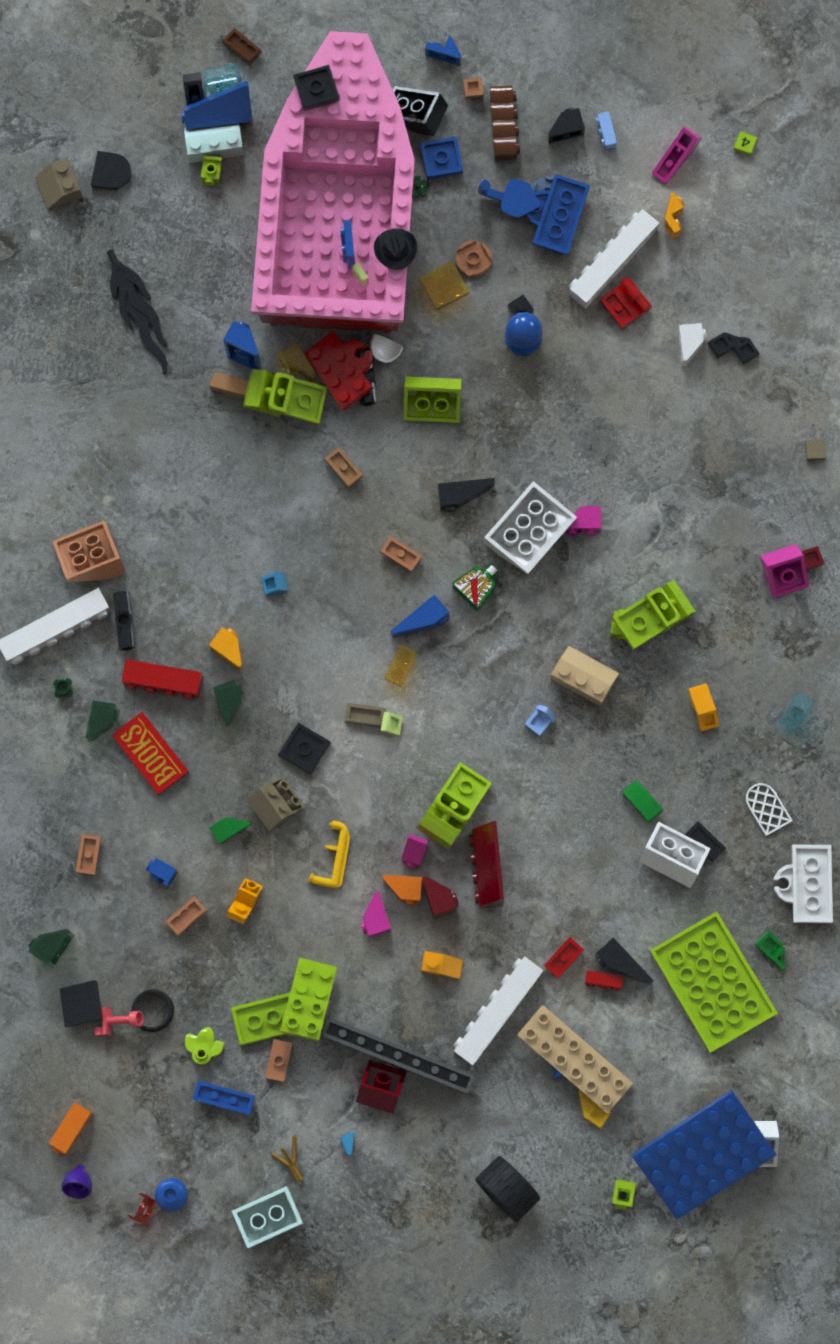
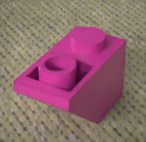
(587, 521)

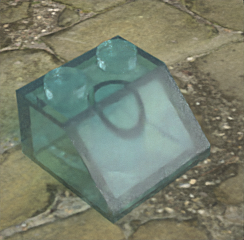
(221, 78)

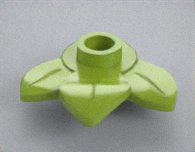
(205, 1043)

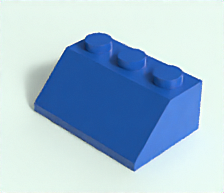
(241, 346)

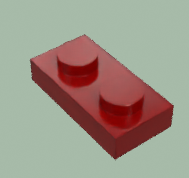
(563, 957)

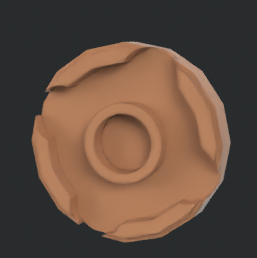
(473, 259)

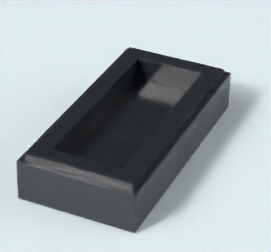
(703, 836)

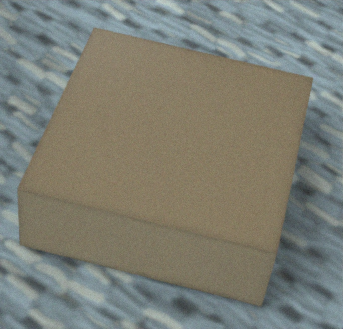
(815, 450)

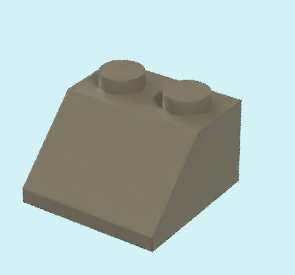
(58, 184)

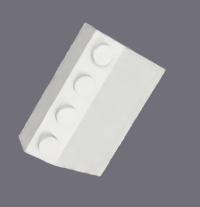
(529, 528)

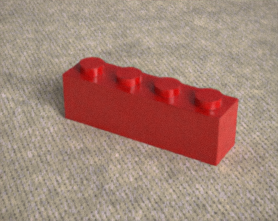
(162, 678)

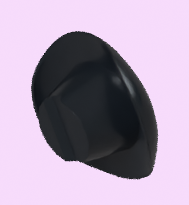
(395, 248)

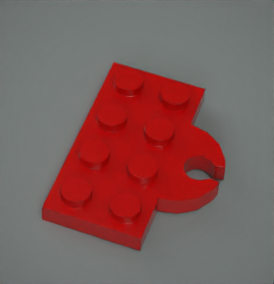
(341, 368)

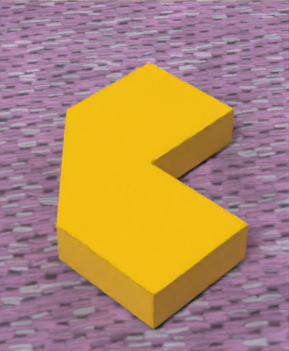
(592, 1111)

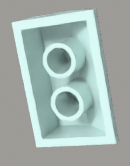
(216, 141)

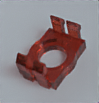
(147, 1201)

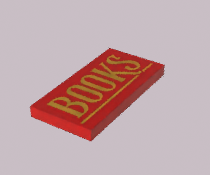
(150, 753)

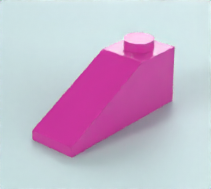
(677, 154)

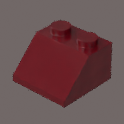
(440, 898)
(381, 1086)

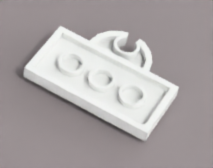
(808, 884)

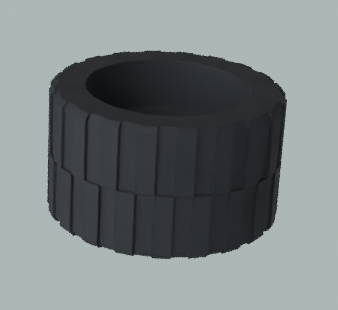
(507, 1188)

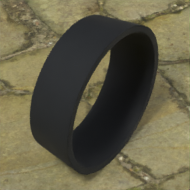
(170, 1015)

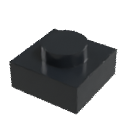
(520, 305)

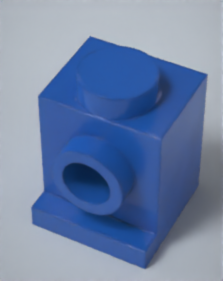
(161, 872)

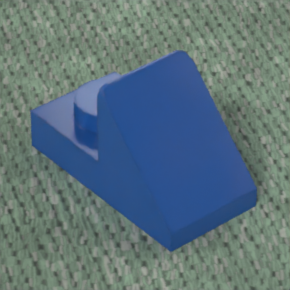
(447, 54)

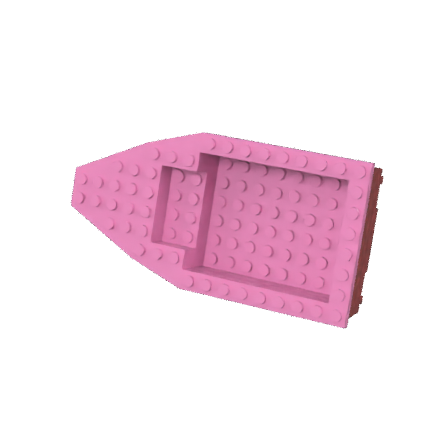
(326, 169)

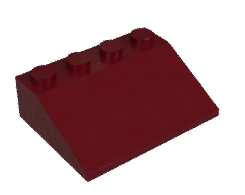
(488, 866)

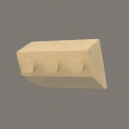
(584, 675)

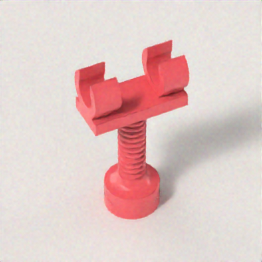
(135, 1019)

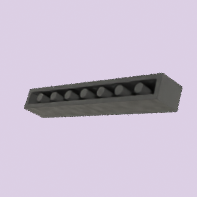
(397, 1056)

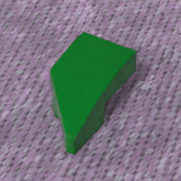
(772, 948)

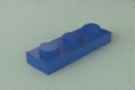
(223, 1097)

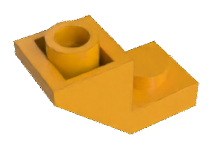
(674, 209)
(704, 706)
(244, 901)

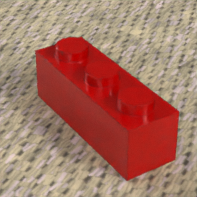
(603, 980)

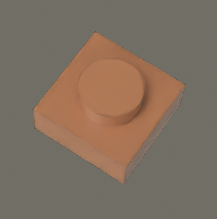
(473, 88)

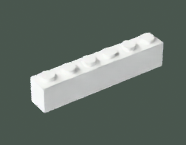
(613, 259)
(54, 626)
(498, 1010)

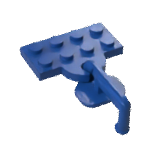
(558, 209)

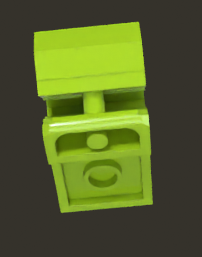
(284, 396)
(653, 614)
(454, 805)
(308, 999)

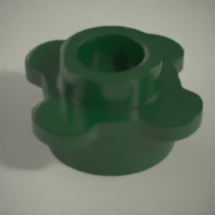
(63, 683)

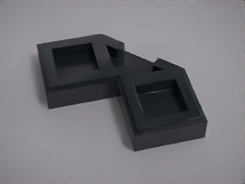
(741, 345)

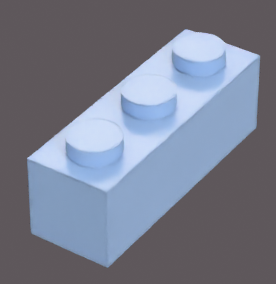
(606, 130)

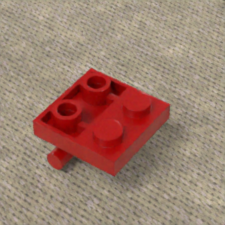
(625, 303)

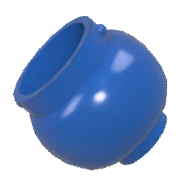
(171, 1195)

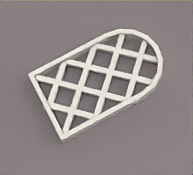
(777, 827)

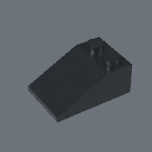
(421, 109)

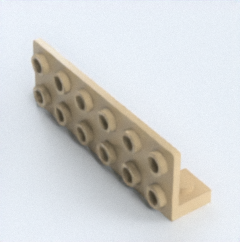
(575, 1059)

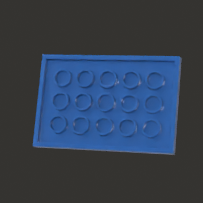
(704, 1154)

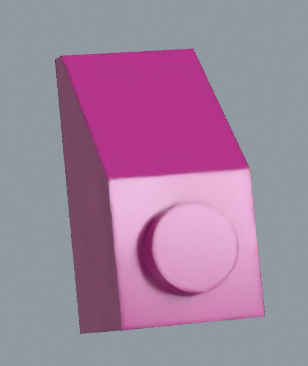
(414, 851)
(375, 918)

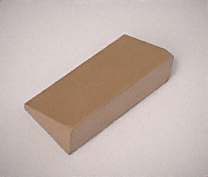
(229, 385)

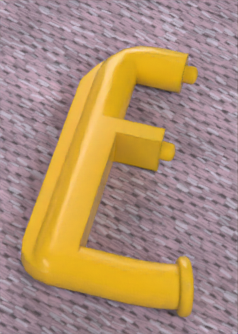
(340, 859)

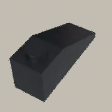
(457, 494)
(619, 960)

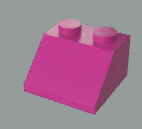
(785, 570)

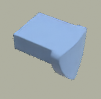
(540, 720)

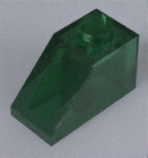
(228, 699)
(101, 719)

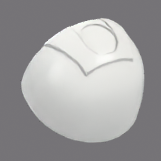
(384, 349)

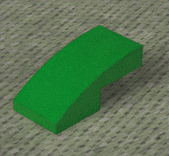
(642, 801)

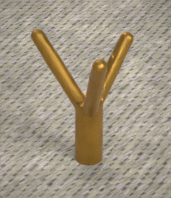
(291, 1164)

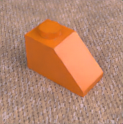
(405, 888)

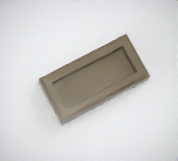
(364, 715)

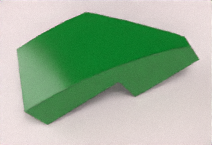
(227, 828)

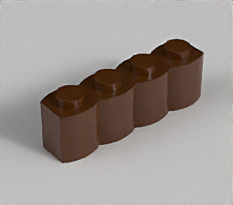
(503, 123)

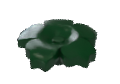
(419, 187)

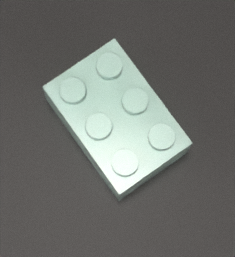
(267, 1217)

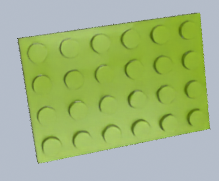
(713, 982)

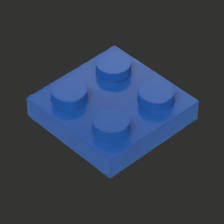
(441, 157)
(347, 244)

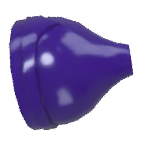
(77, 1183)

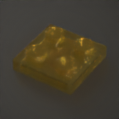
(444, 285)

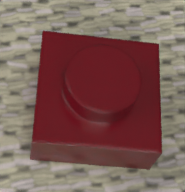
(813, 558)

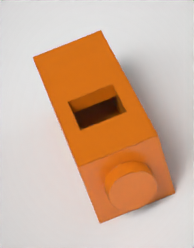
(70, 1129)

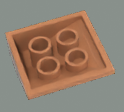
(89, 554)

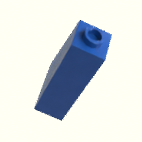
(222, 108)

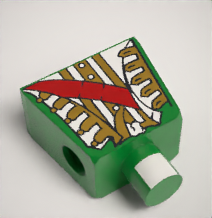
(476, 585)

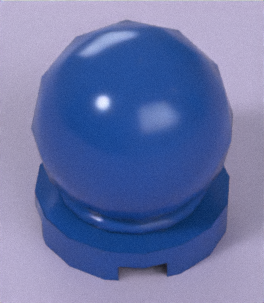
(523, 334)

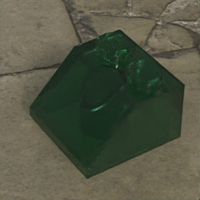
(50, 946)

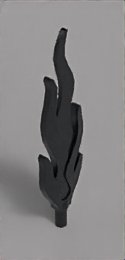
(130, 302)

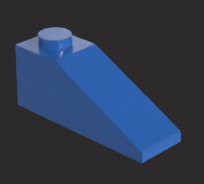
(423, 618)

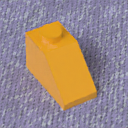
(228, 647)
(441, 965)

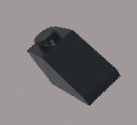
(193, 87)
(567, 126)

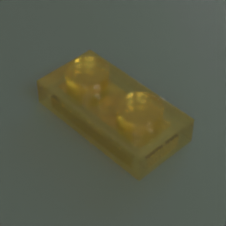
(401, 665)

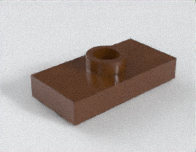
(241, 46)

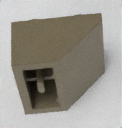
(275, 803)

